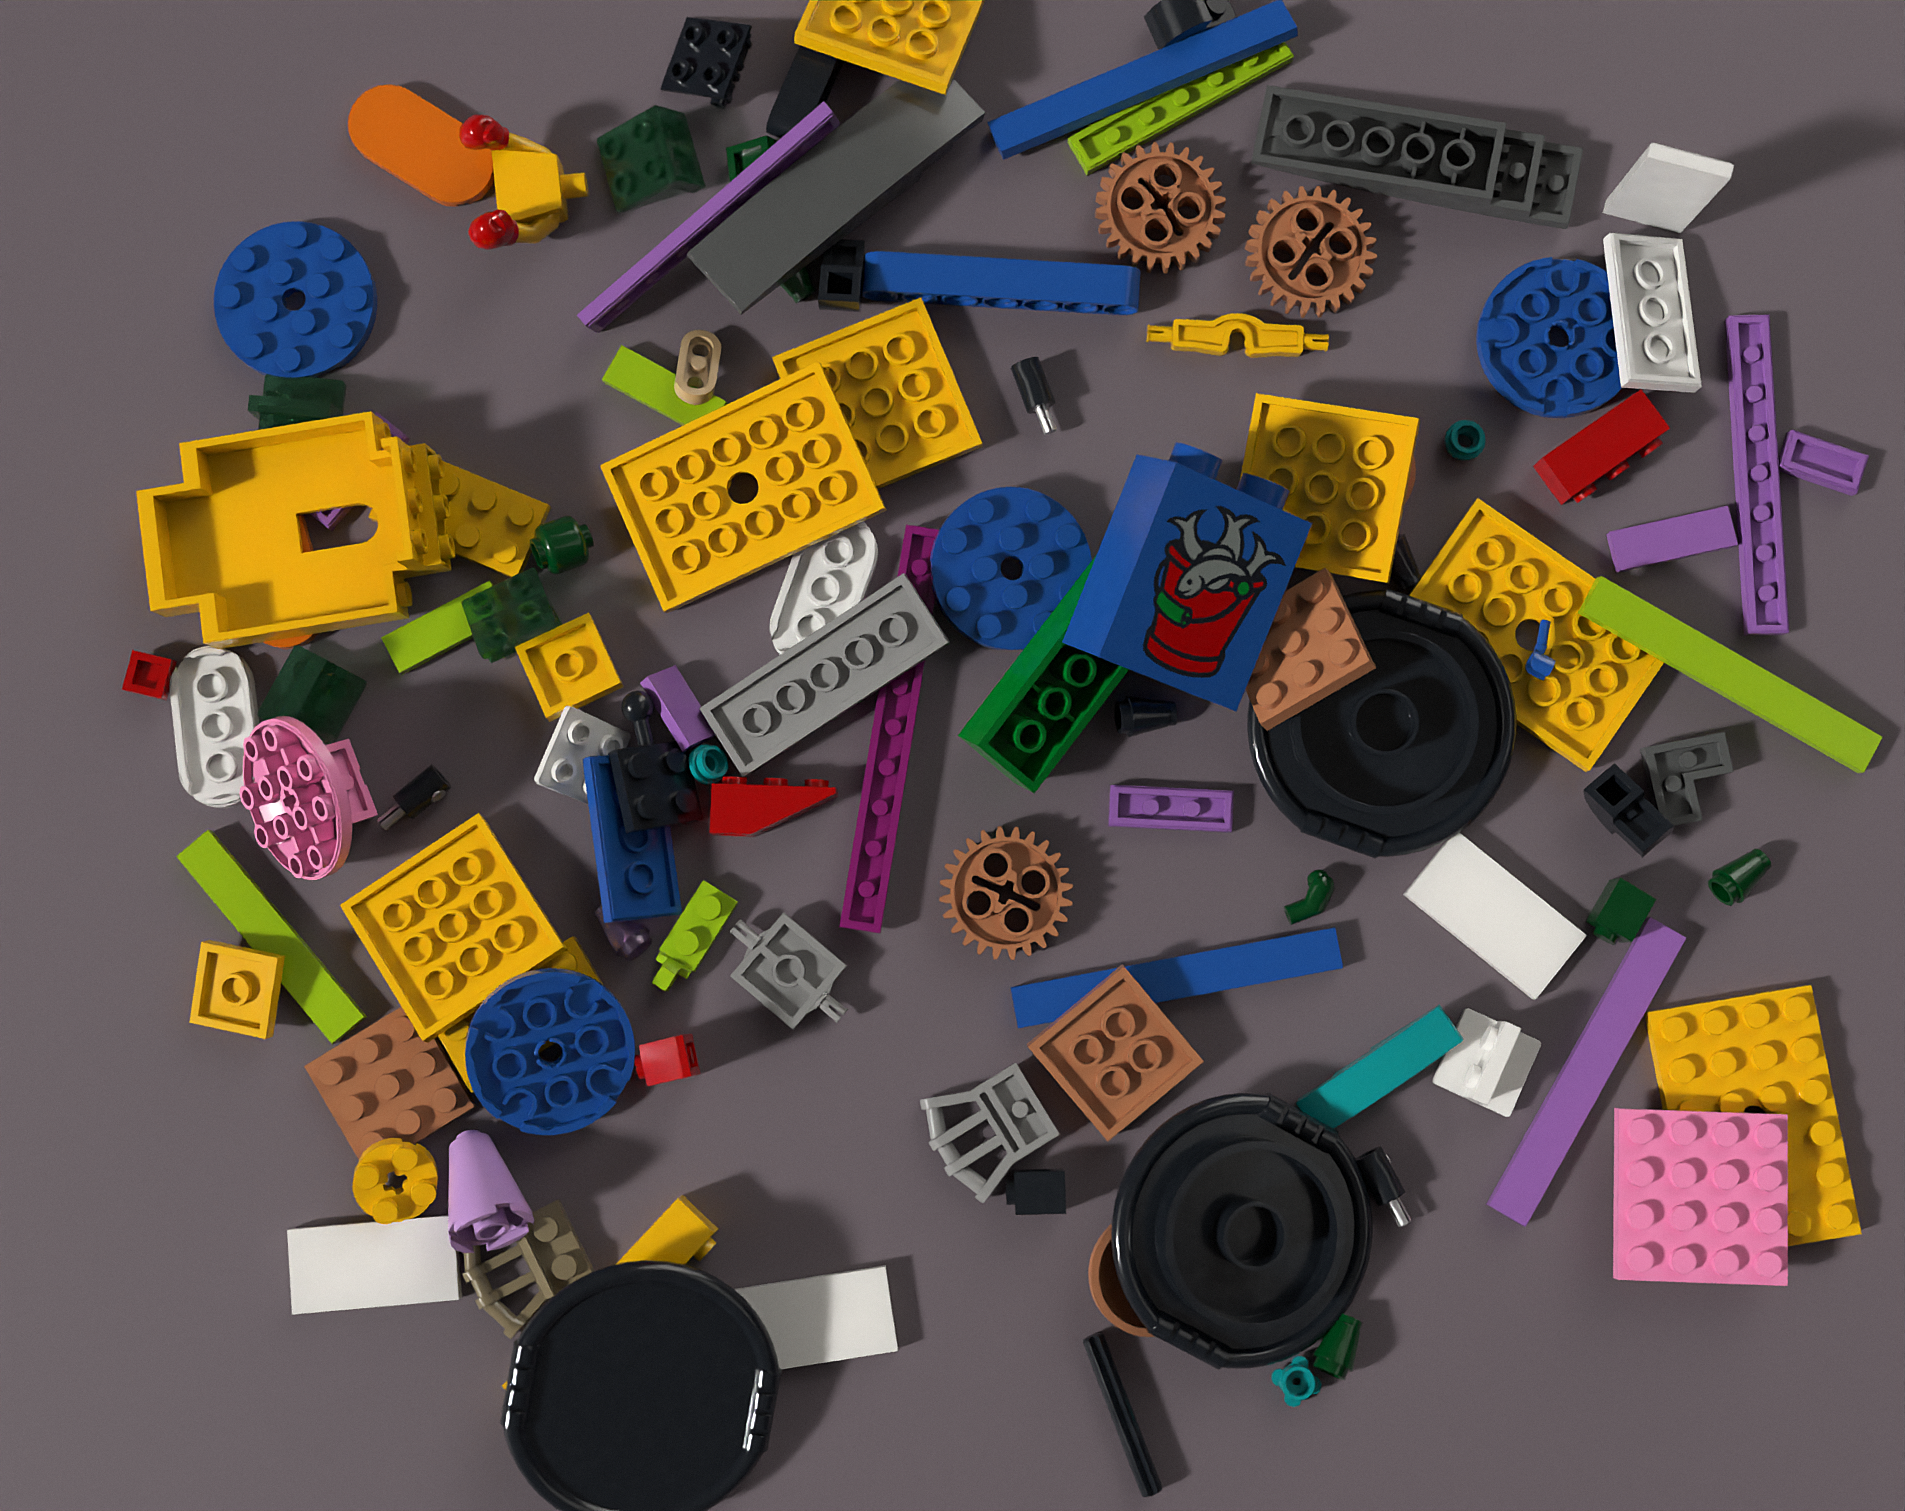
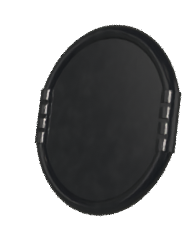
(1403, 748)
(1241, 1230)
(641, 1391)

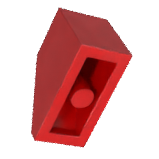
(667, 1060)

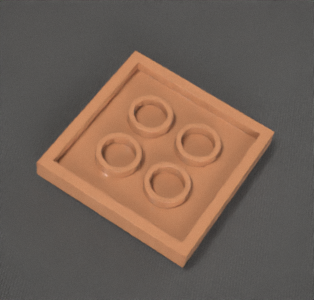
(1307, 652)
(1115, 1052)
(389, 1084)

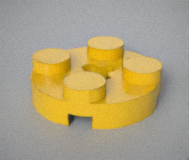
(402, 1158)

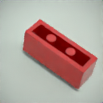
(1602, 448)

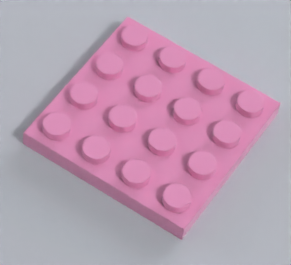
(1700, 1197)

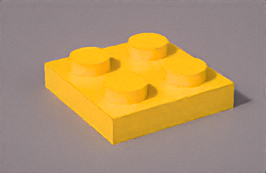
(569, 666)
(237, 989)

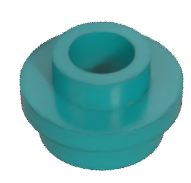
(1473, 432)
(708, 764)

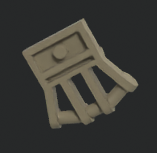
(553, 1261)

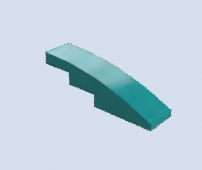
(1382, 1068)

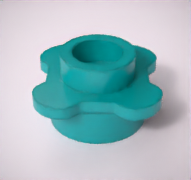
(1296, 1393)

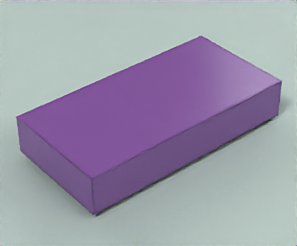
(1822, 462)
(678, 708)

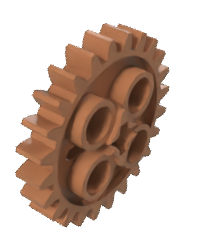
(1190, 189)
(1340, 271)
(990, 927)

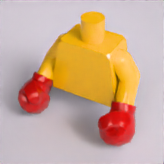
(527, 186)

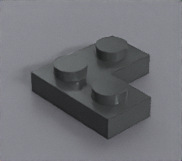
(1674, 767)

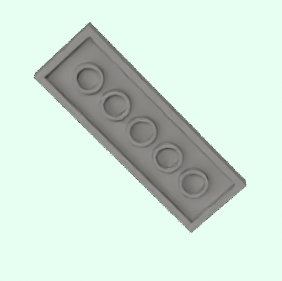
(824, 675)

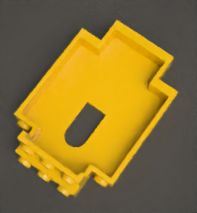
(234, 539)

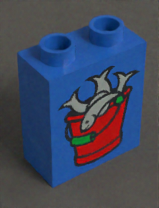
(1189, 575)

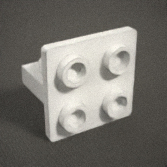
(576, 738)
(1488, 1063)

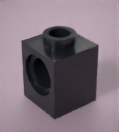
(1037, 1191)

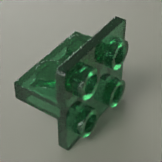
(297, 400)
(510, 615)
(314, 694)

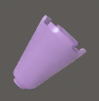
(483, 1196)

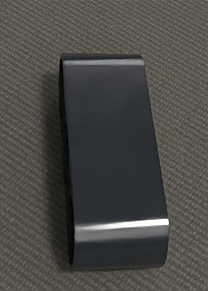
(803, 89)

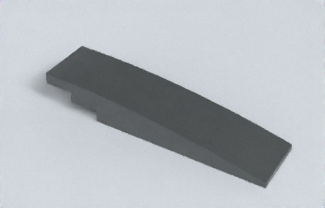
(1418, 155)
(833, 189)

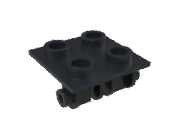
(708, 59)

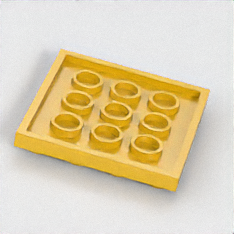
(893, 37)
(893, 391)
(1342, 475)
(452, 927)

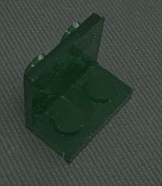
(649, 157)

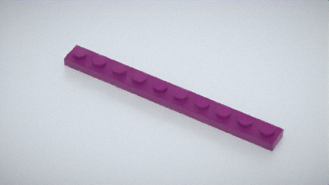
(887, 763)

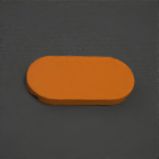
(419, 145)

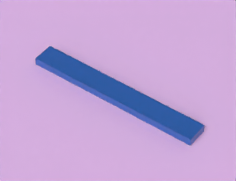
(1142, 79)
(1189, 974)

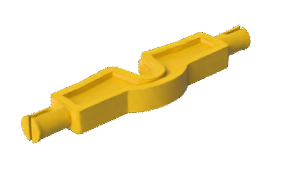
(1259, 338)

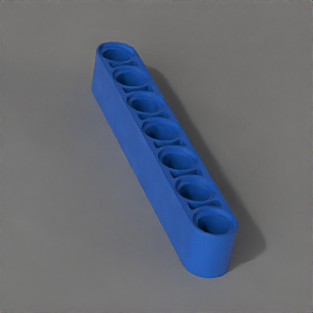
(1001, 283)

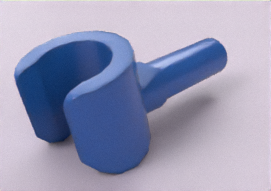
(1538, 663)

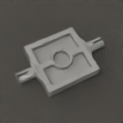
(788, 971)

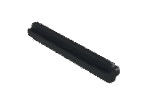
(1122, 1414)

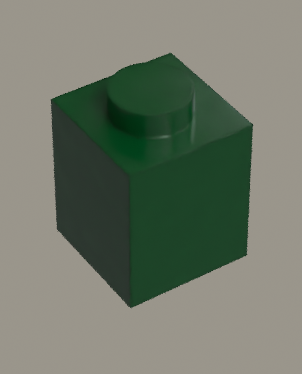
(1620, 911)

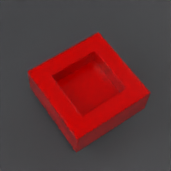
(149, 675)

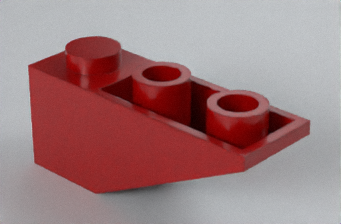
(754, 809)

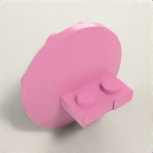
(303, 796)

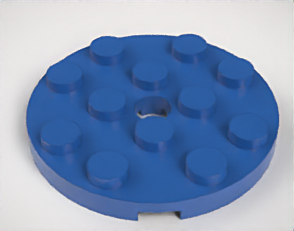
(289, 260)
(1516, 341)
(970, 555)
(559, 1009)

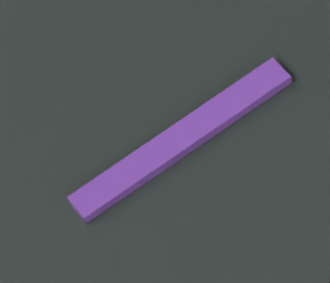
(721, 206)
(1756, 475)
(1586, 1071)

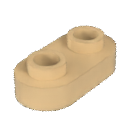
(697, 370)

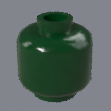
(561, 545)

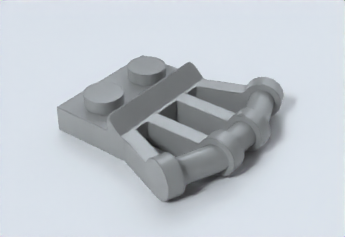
(1013, 1115)

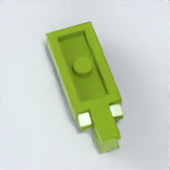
(693, 934)

